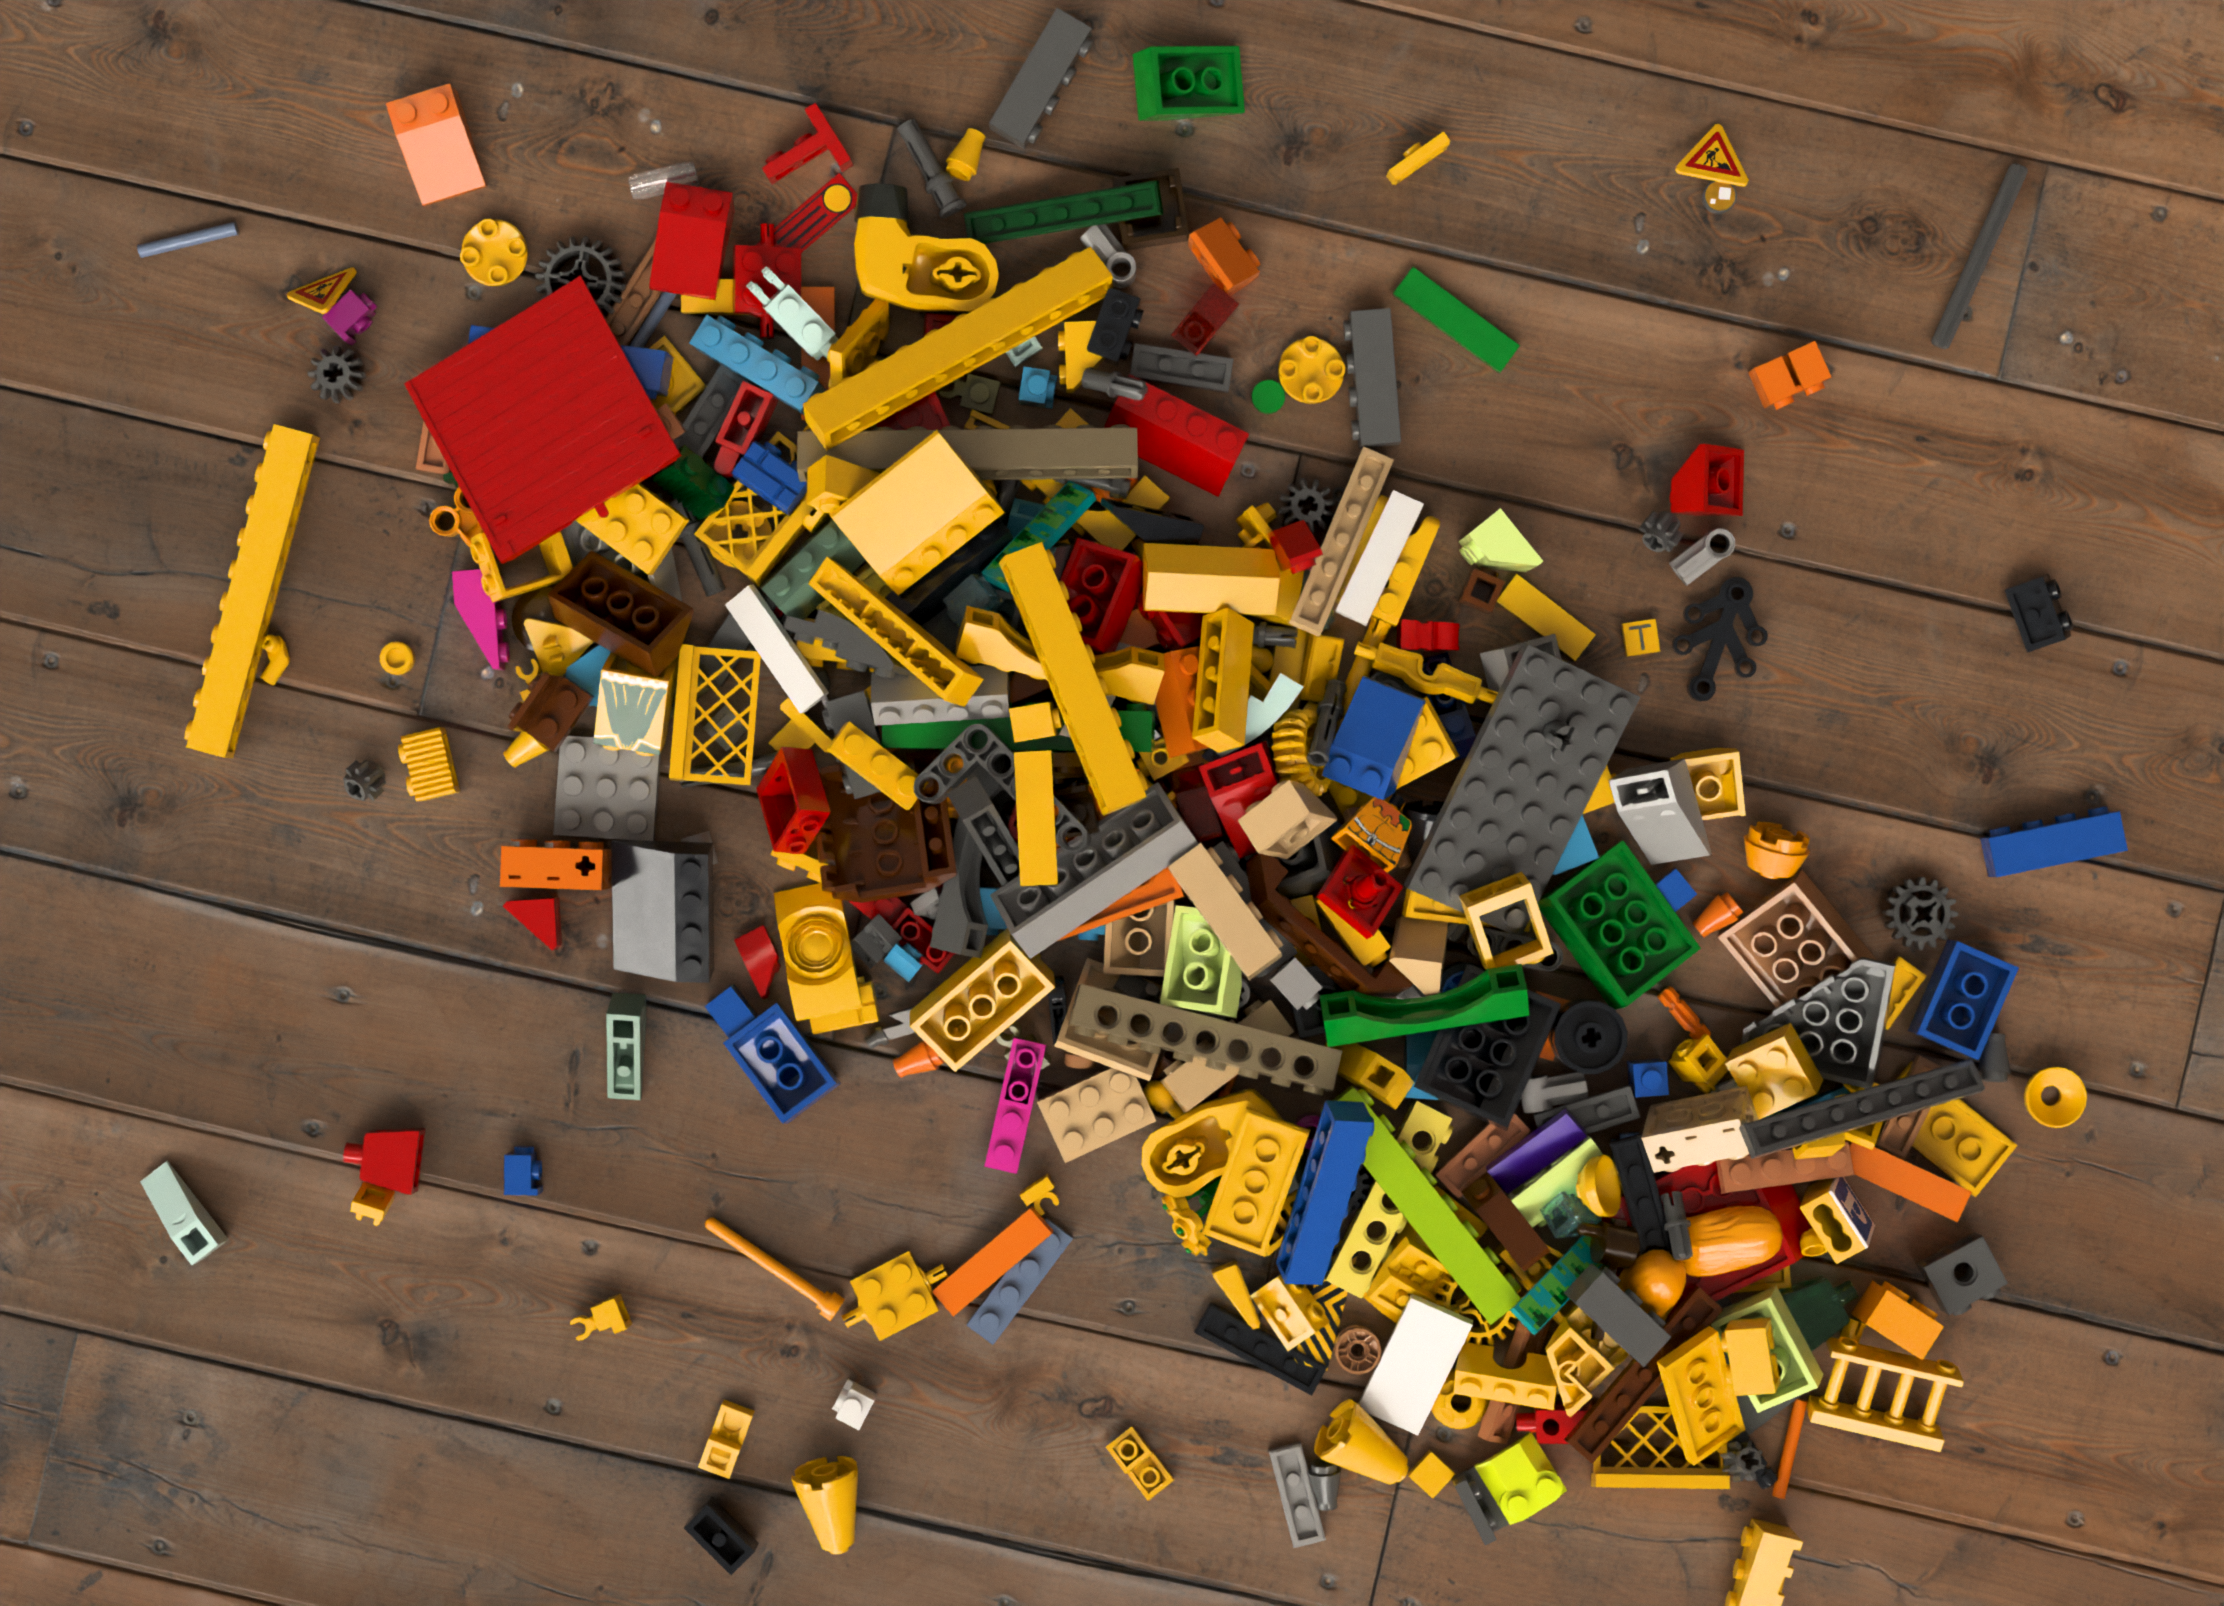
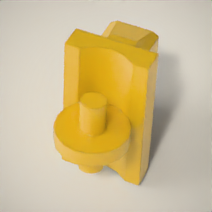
(1255, 526)

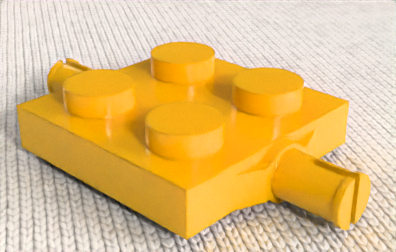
(894, 1295)

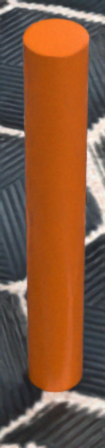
(1789, 1448)

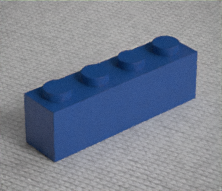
(2053, 843)

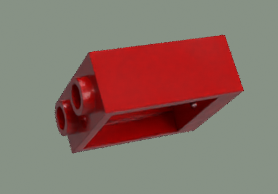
(790, 828)

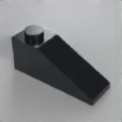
(1156, 525)

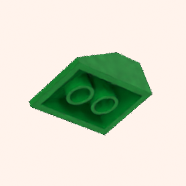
(1188, 82)

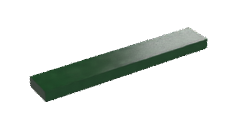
(1064, 213)

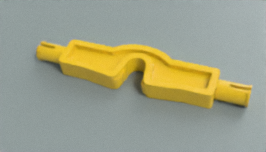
(1409, 667)

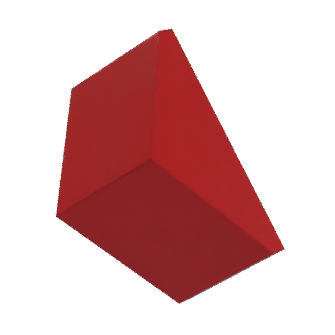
(539, 917)

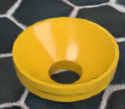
(2071, 1097)
(1599, 1186)
(1448, 1415)

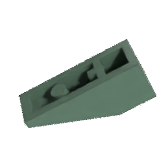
(625, 1045)

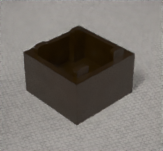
(1158, 229)

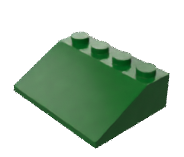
(1618, 926)

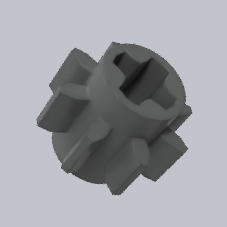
(1661, 531)
(364, 780)
(1742, 1461)

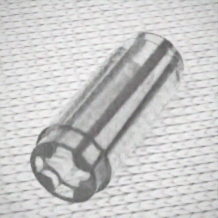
(653, 182)

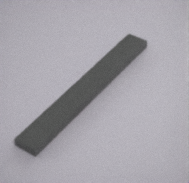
(1861, 1108)

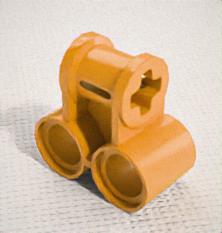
(465, 520)

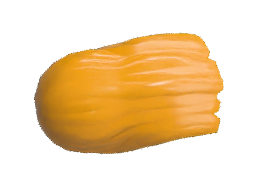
(1732, 1240)
(1656, 1281)

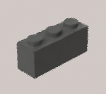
(858, 711)
(1618, 1313)

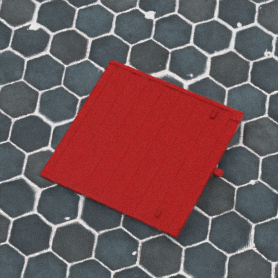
(542, 420)

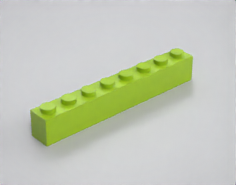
(1434, 1217)

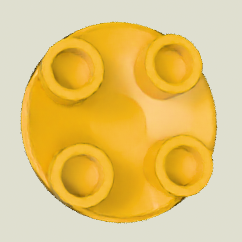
(494, 252)
(1311, 370)

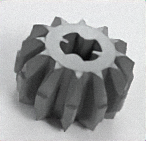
(342, 384)
(1301, 496)

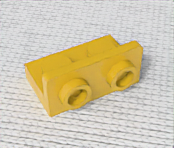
(1290, 1311)

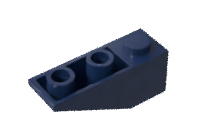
(1451, 711)

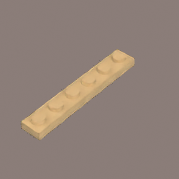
(1341, 541)

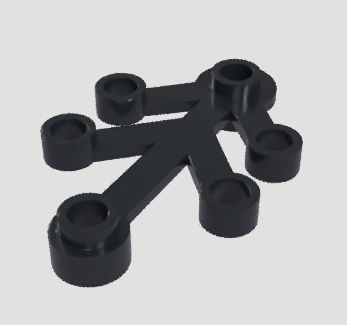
(1721, 633)

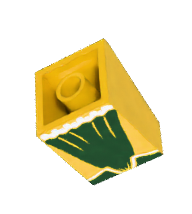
(634, 706)

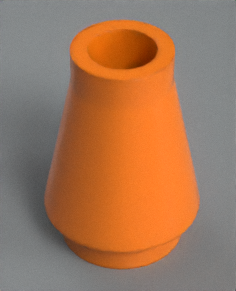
(1718, 914)
(917, 1060)

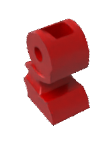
(1429, 635)

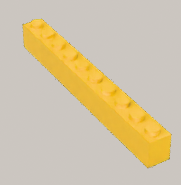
(957, 348)
(252, 591)

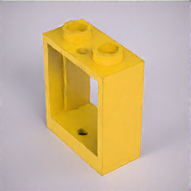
(554, 555)
(1497, 896)
(1364, 950)

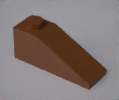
(1505, 1221)

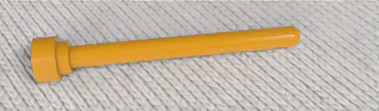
(826, 1302)

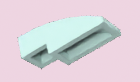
(1265, 713)

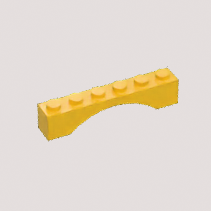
(991, 641)

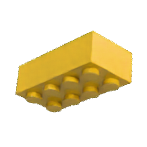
(981, 1000)

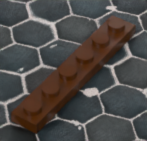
(1637, 1382)

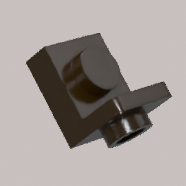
(1082, 803)

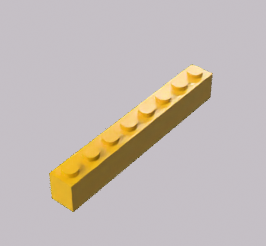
(1073, 678)

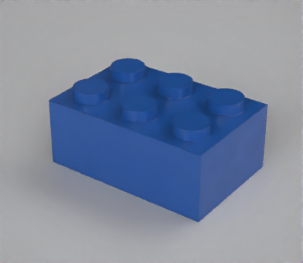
(1963, 999)

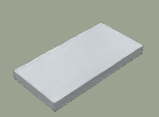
(1415, 1364)

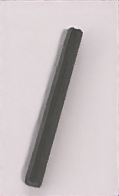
(1979, 256)

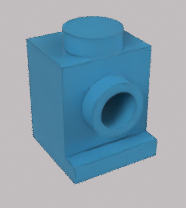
(1037, 388)

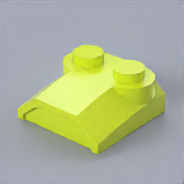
(1521, 1479)

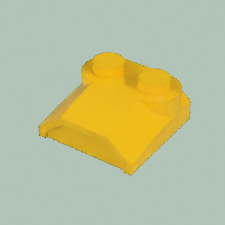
(1716, 781)

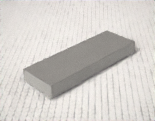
(1297, 1494)

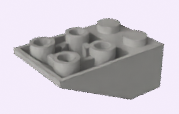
(1661, 811)

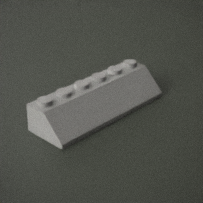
(1122, 856)

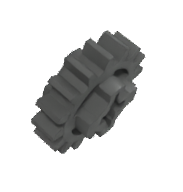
(1931, 904)

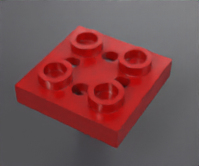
(1365, 884)

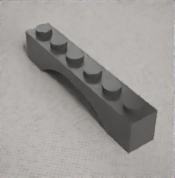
(960, 915)

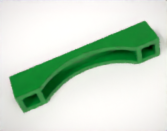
(1487, 998)

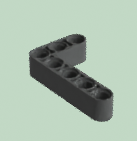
(987, 758)

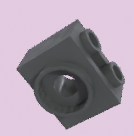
(1981, 1279)

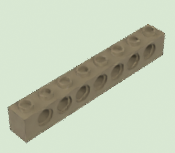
(1322, 1059)

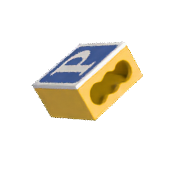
(1837, 1218)

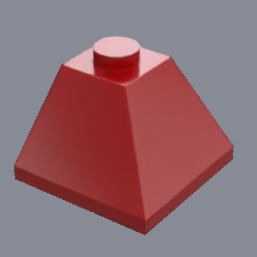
(1709, 483)

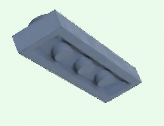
(1018, 1285)

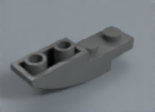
(848, 642)

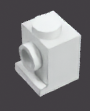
(854, 1404)

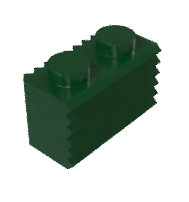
(694, 484)

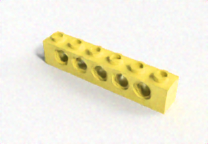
(1342, 1272)

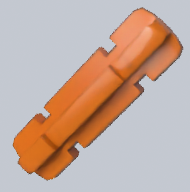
(1683, 1013)

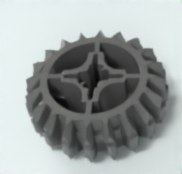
(582, 267)

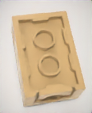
(1095, 1111)
(1697, 1129)

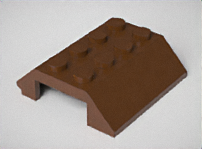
(878, 846)

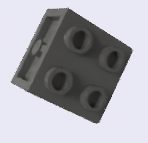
(1479, 1504)

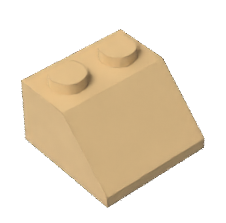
(1286, 820)

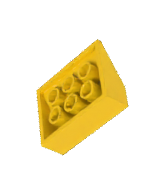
(917, 512)

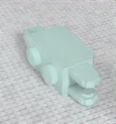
(795, 316)

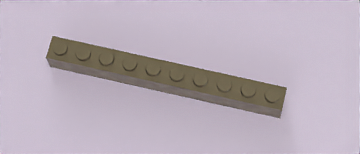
(993, 452)

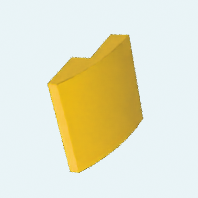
(1407, 1272)

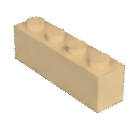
(1225, 911)
(1193, 1081)

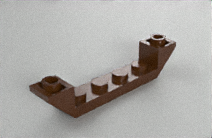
(1264, 876)

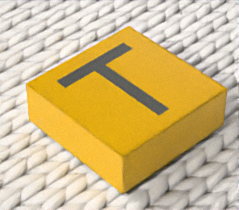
(1640, 637)

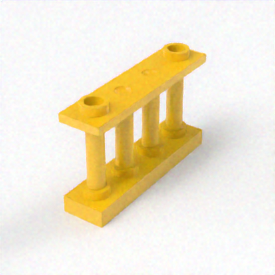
(1889, 1424)

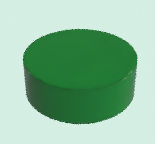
(1268, 397)

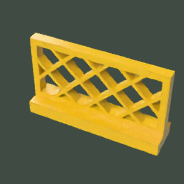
(775, 544)
(685, 713)
(1657, 1476)

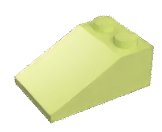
(1199, 969)

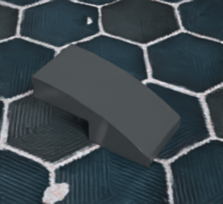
(875, 941)

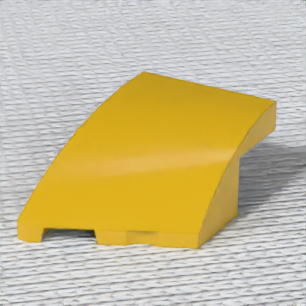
(1578, 1360)

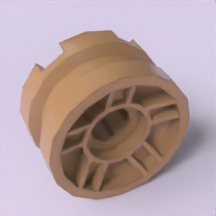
(1370, 1353)

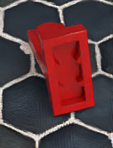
(808, 148)

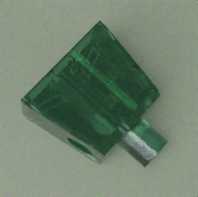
(1819, 1307)

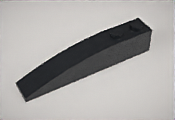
(925, 596)

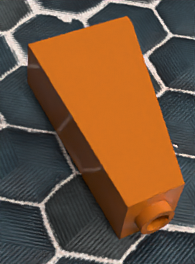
(1909, 1181)

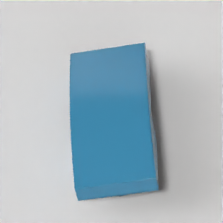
(904, 960)

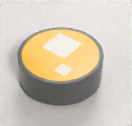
(1719, 197)

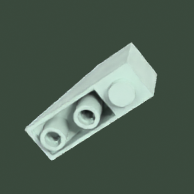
(182, 1214)

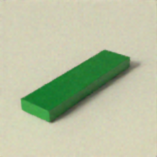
(1456, 320)

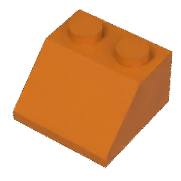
(1223, 256)

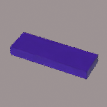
(1536, 1151)

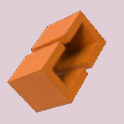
(1790, 374)

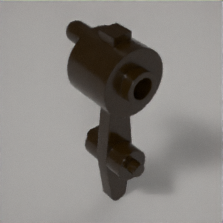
(1614, 1247)

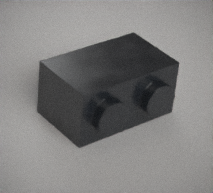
(721, 1535)

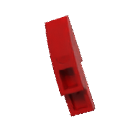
(910, 927)

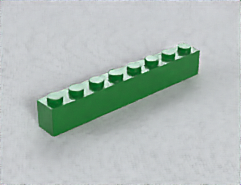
(1136, 727)

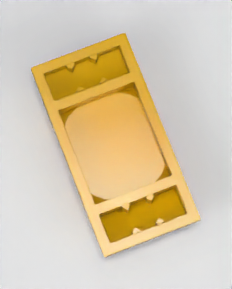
(817, 952)

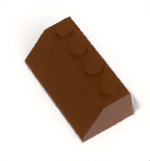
(622, 613)

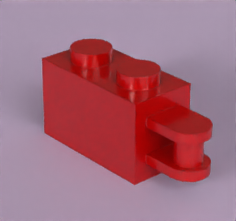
(743, 426)

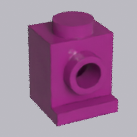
(351, 315)

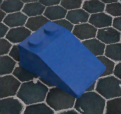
(1374, 738)
(781, 1063)

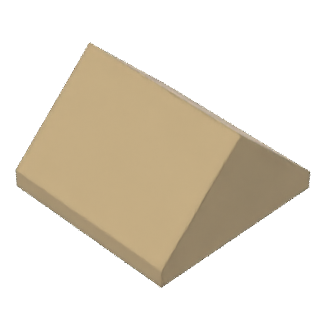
(1420, 952)

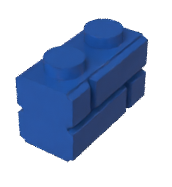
(771, 476)

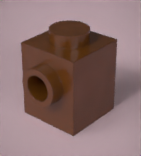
(1481, 590)

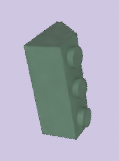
(789, 582)

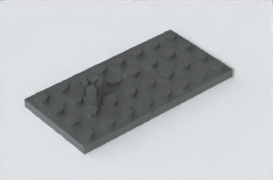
(1523, 783)

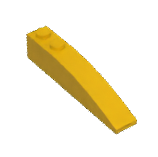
(897, 633)

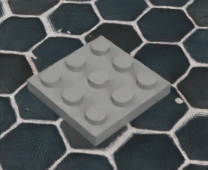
(605, 792)

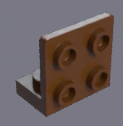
(550, 709)

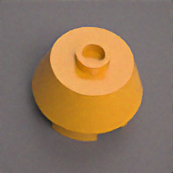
(1774, 850)

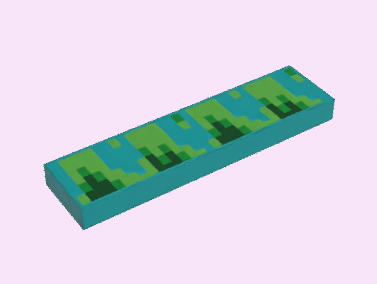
(1045, 527)
(1548, 1293)

